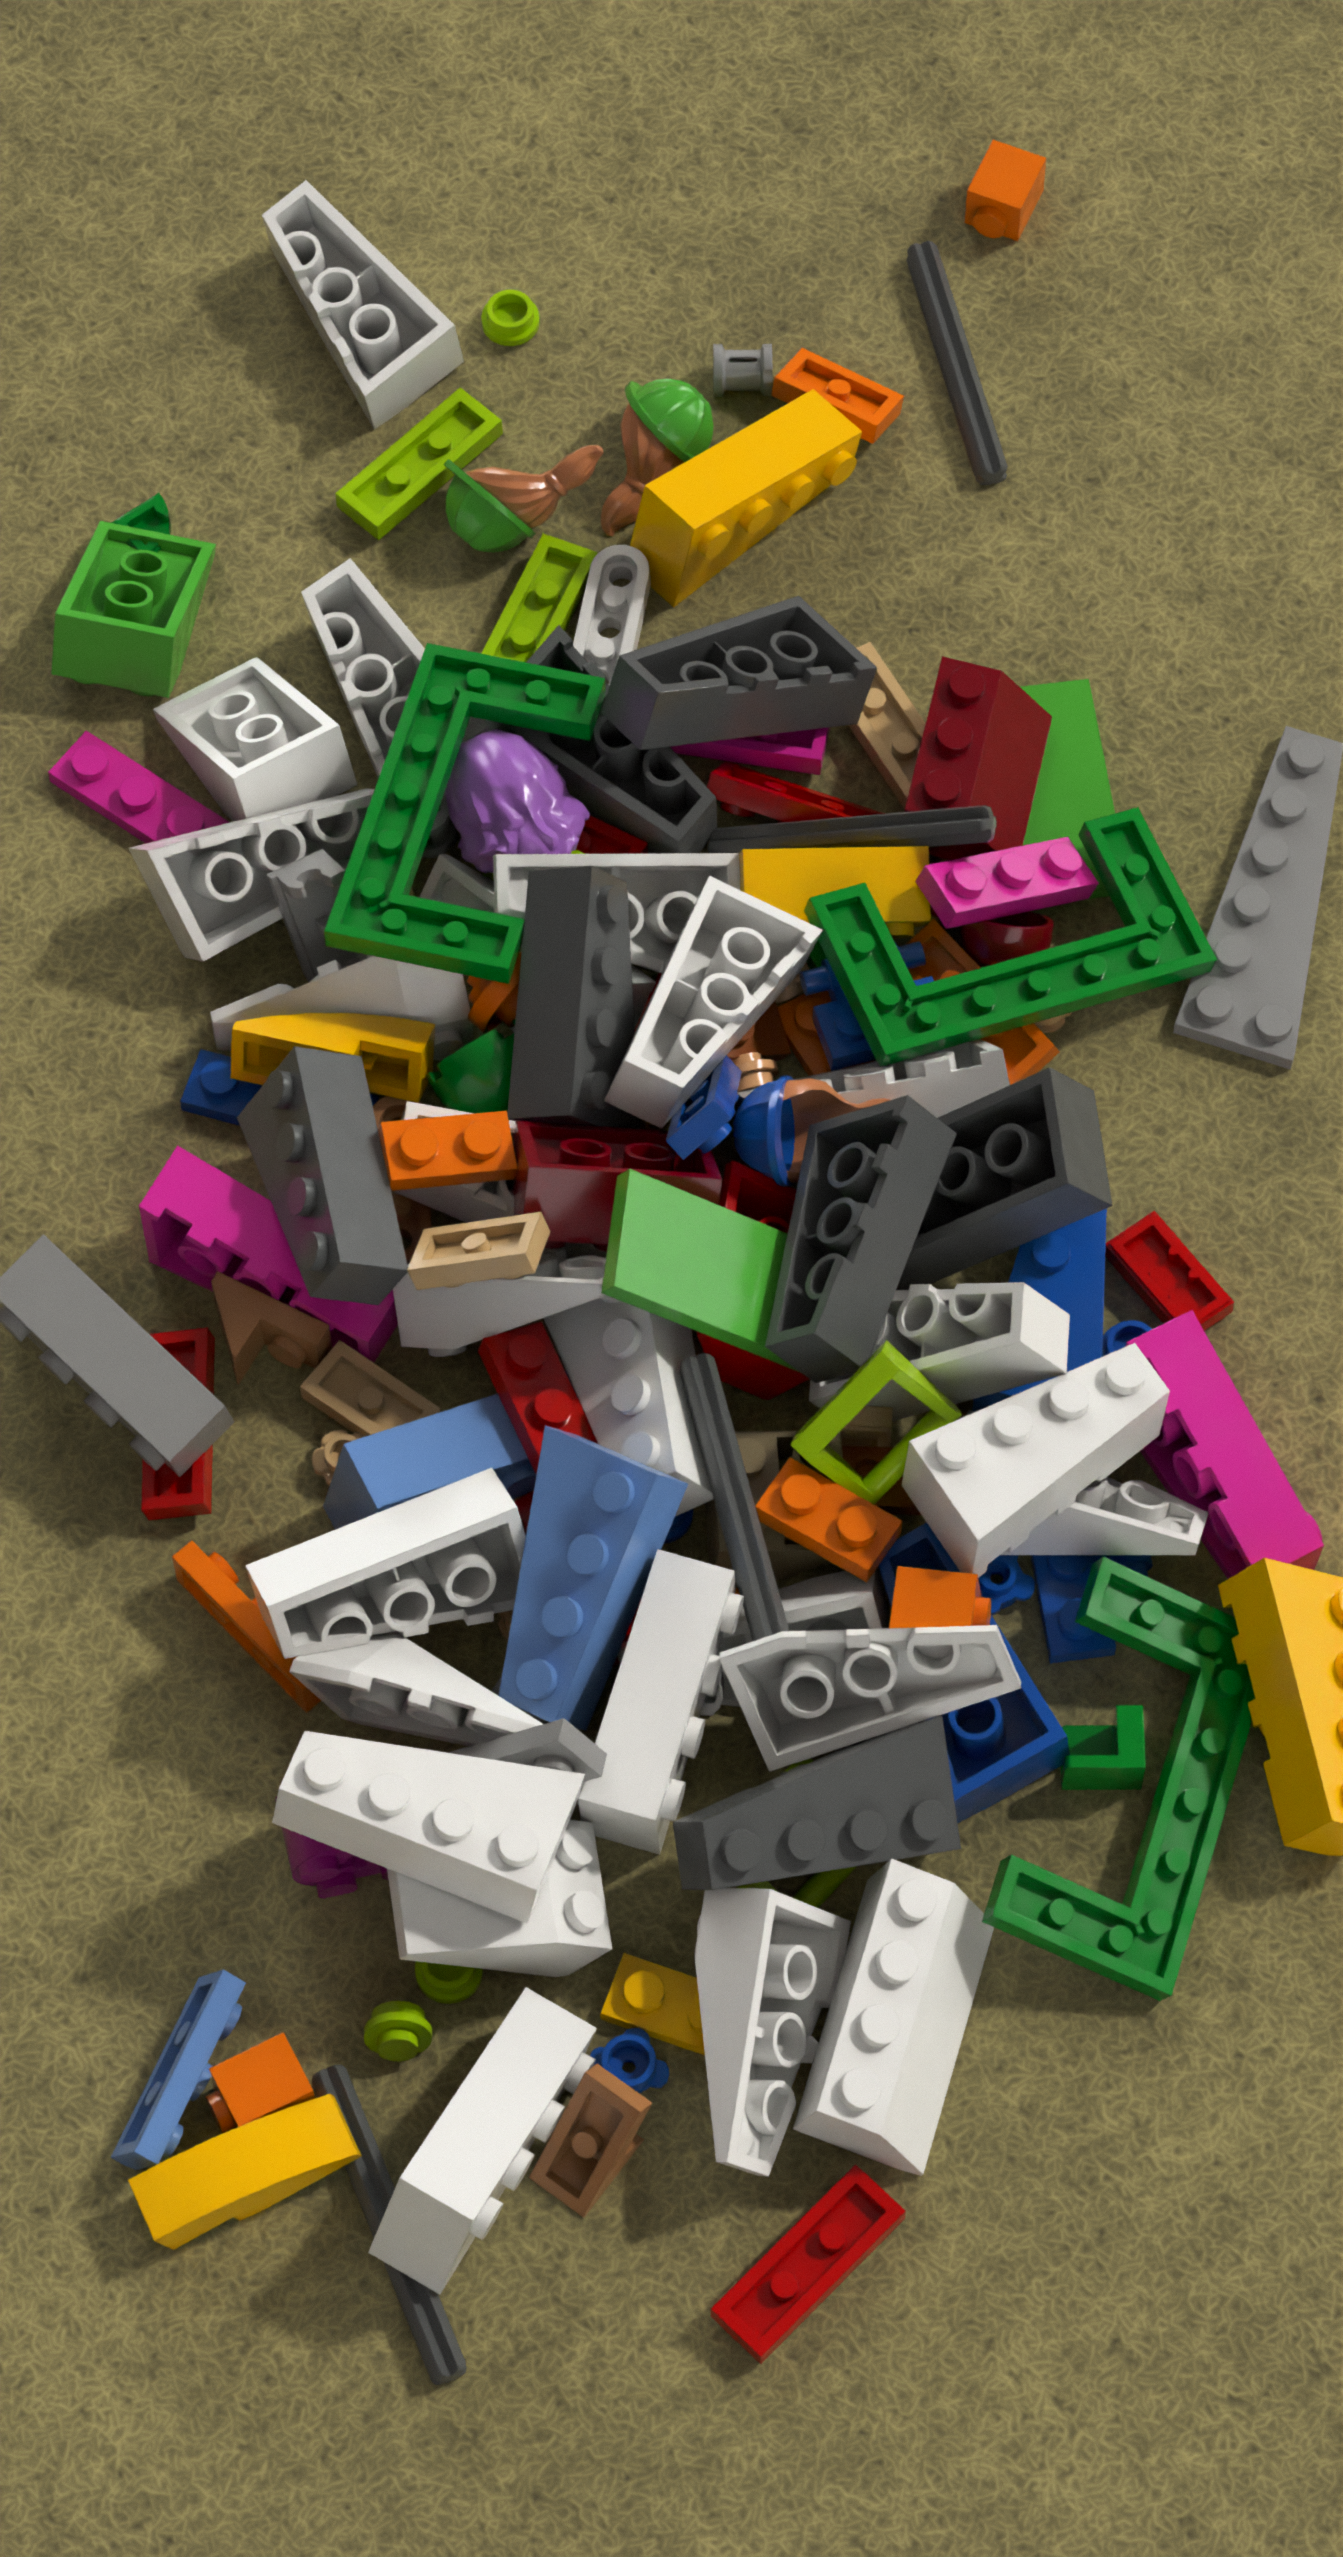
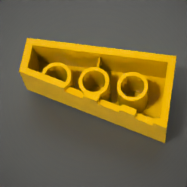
(740, 491)
(1294, 1657)

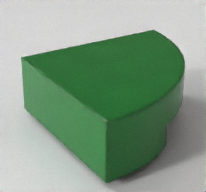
(150, 516)

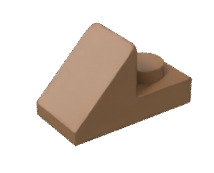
(257, 1319)
(591, 2140)

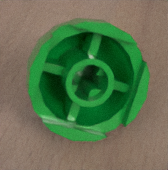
(476, 1075)

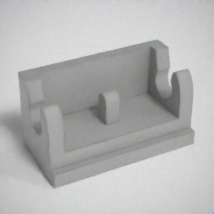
(305, 899)

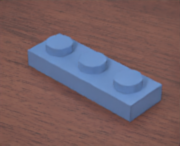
(180, 2071)

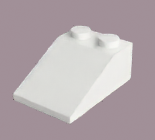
(257, 742)
(561, 1936)

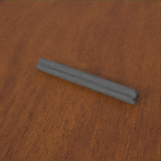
(957, 363)
(899, 829)
(732, 1496)
(374, 2190)

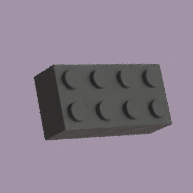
(1014, 1173)

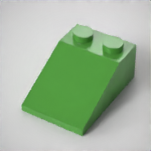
(131, 610)

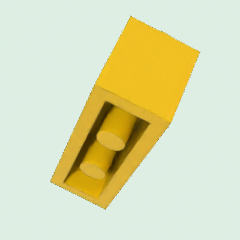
(794, 875)

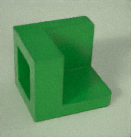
(1106, 1754)

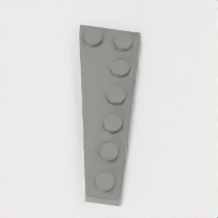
(1269, 910)

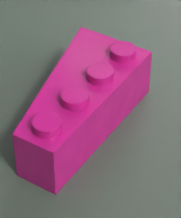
(212, 1223)
(1219, 1458)

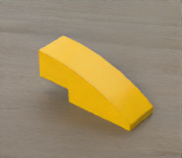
(393, 1049)
(243, 2170)

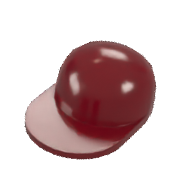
(1006, 937)

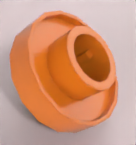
(494, 1001)

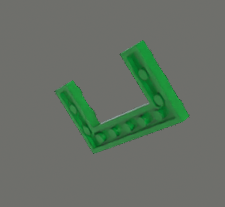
(373, 902)
(907, 1021)
(1148, 1932)

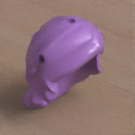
(510, 801)

